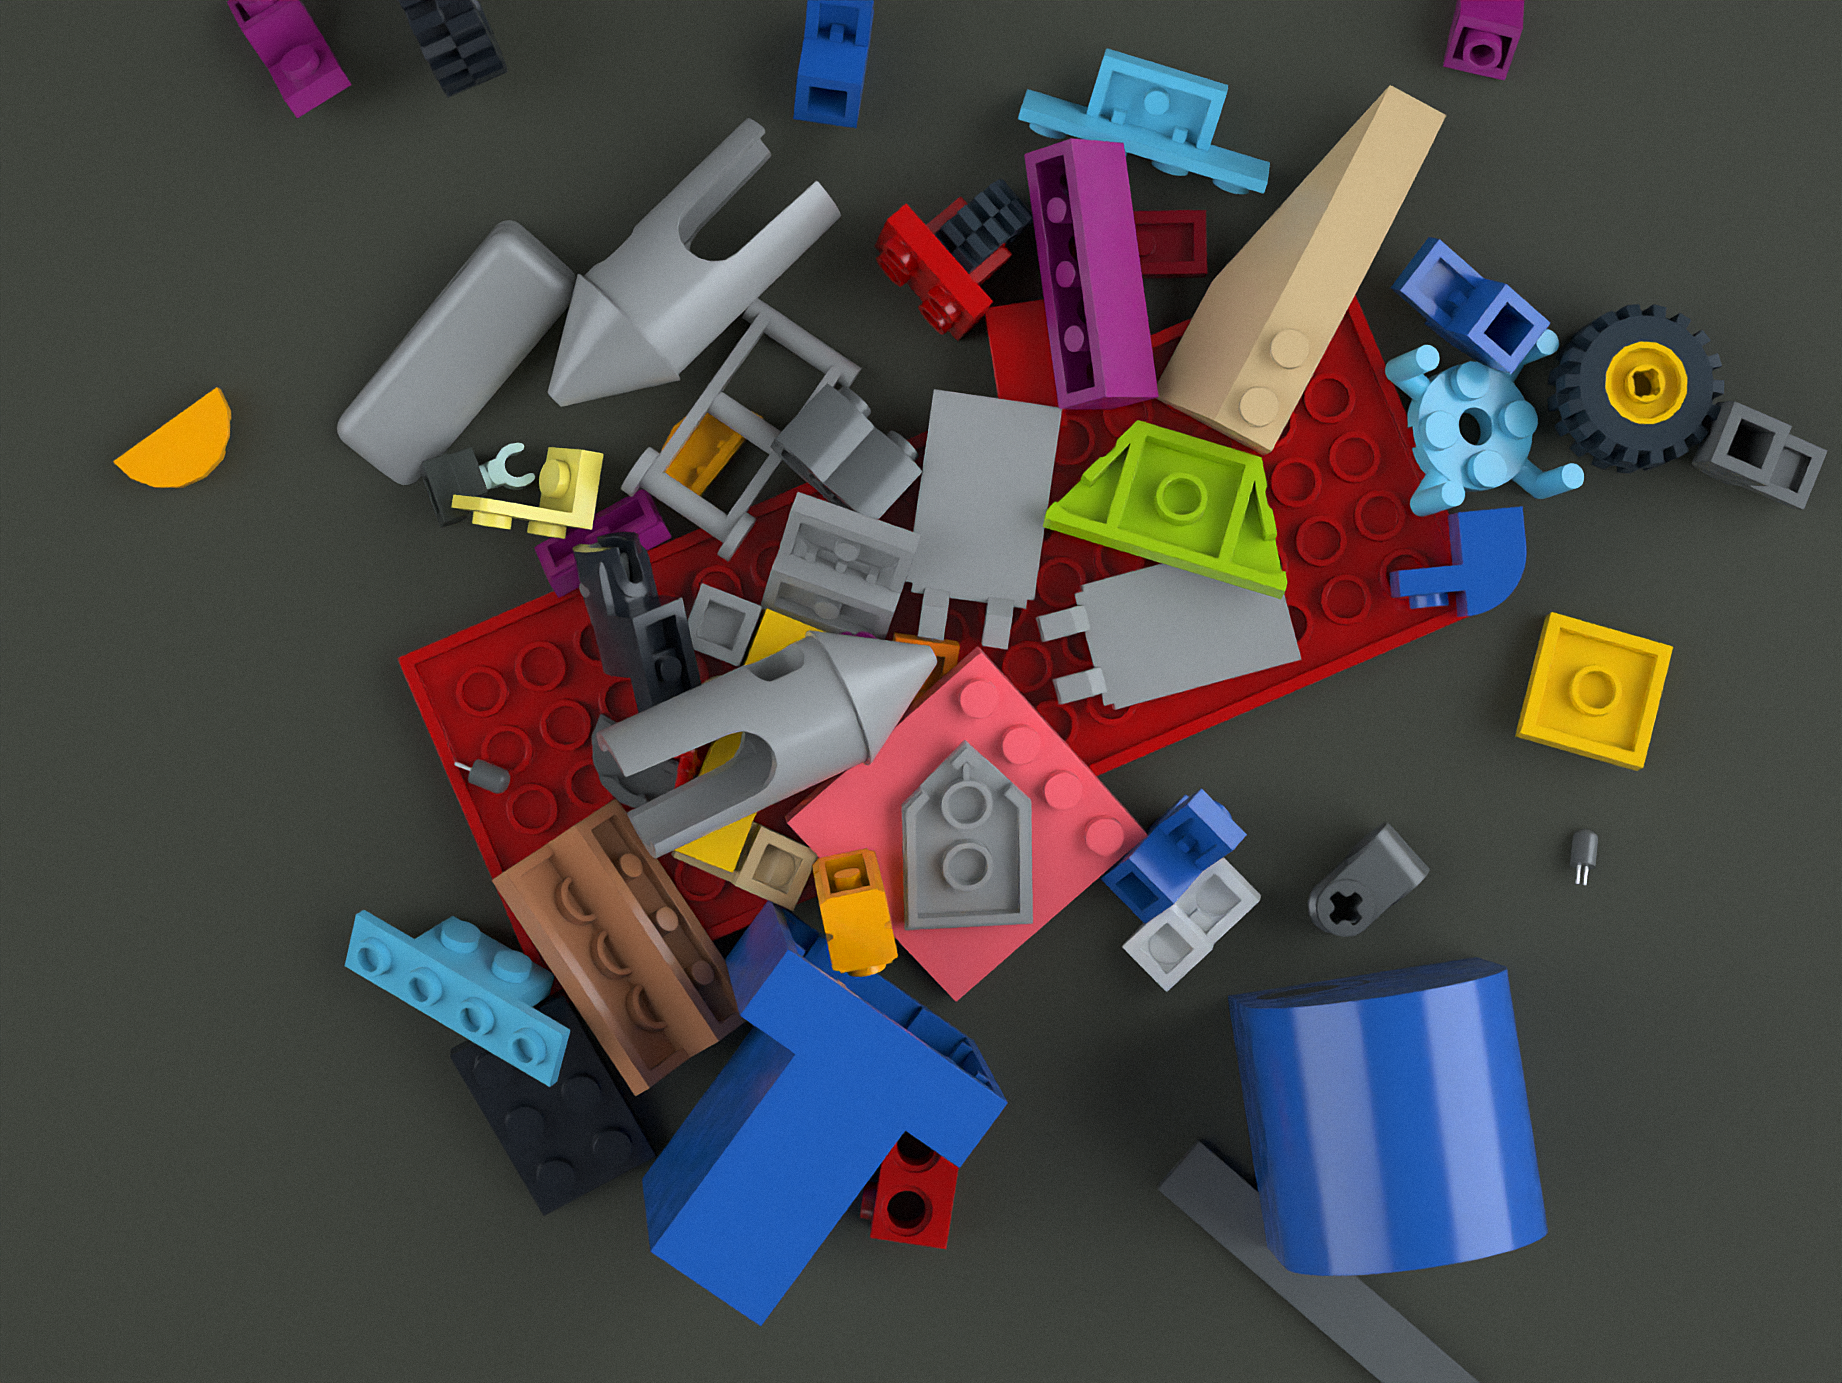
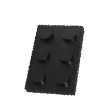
(563, 1134)

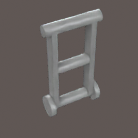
(651, 466)

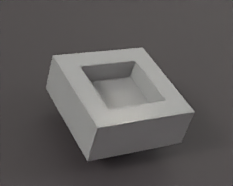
(722, 624)

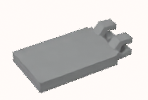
(982, 508)
(1168, 634)

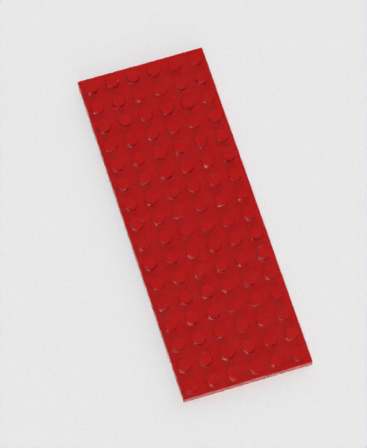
(1340, 494)

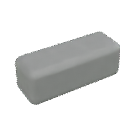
(458, 353)

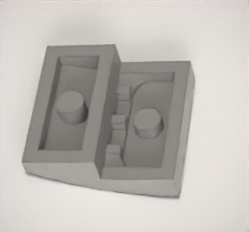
(839, 568)

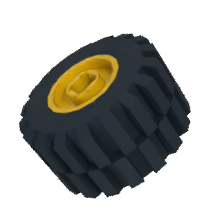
(1635, 388)

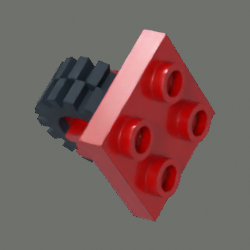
(953, 254)

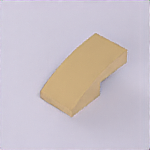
(767, 866)

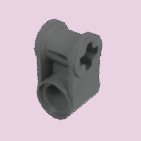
(1376, 876)

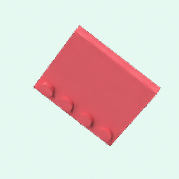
(1075, 818)

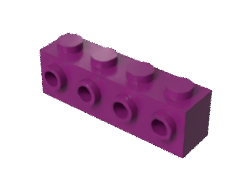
(1091, 274)

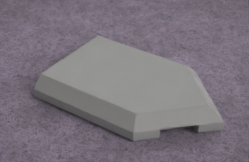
(967, 847)

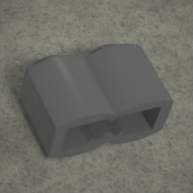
(846, 455)

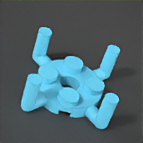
(1504, 422)

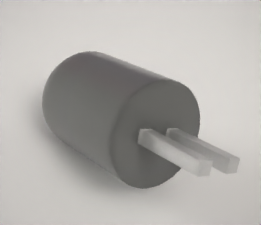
(487, 776)
(1584, 853)

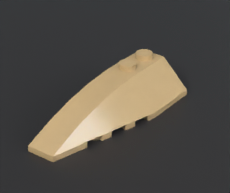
(1295, 278)

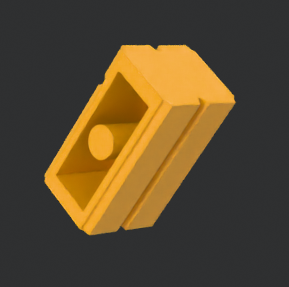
(855, 912)

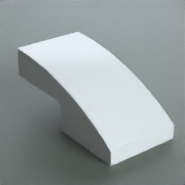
(1189, 928)

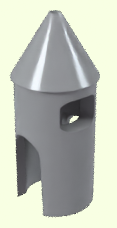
(658, 304)
(800, 720)

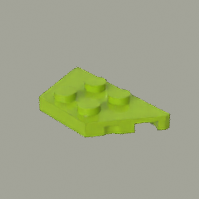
(1178, 506)

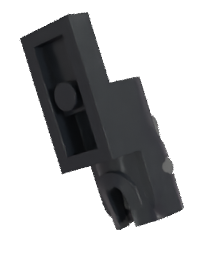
(634, 627)

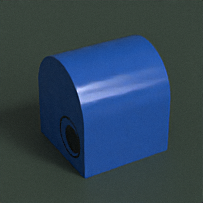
(1389, 1119)

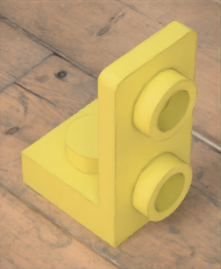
(567, 497)

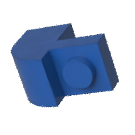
(833, 61)
(1467, 310)
(1485, 567)
(1173, 854)

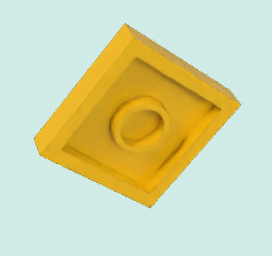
(1594, 691)

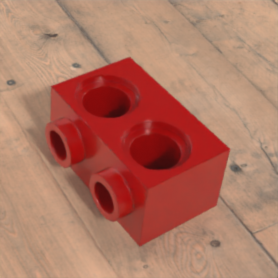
(929, 1177)

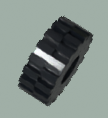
(455, 42)

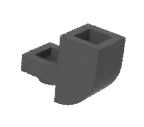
(1759, 455)

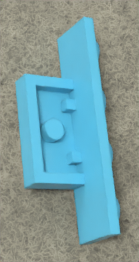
(1156, 116)
(467, 986)

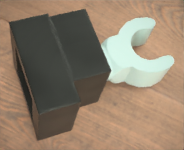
(463, 476)

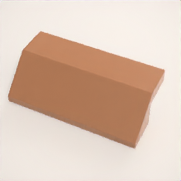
(623, 946)

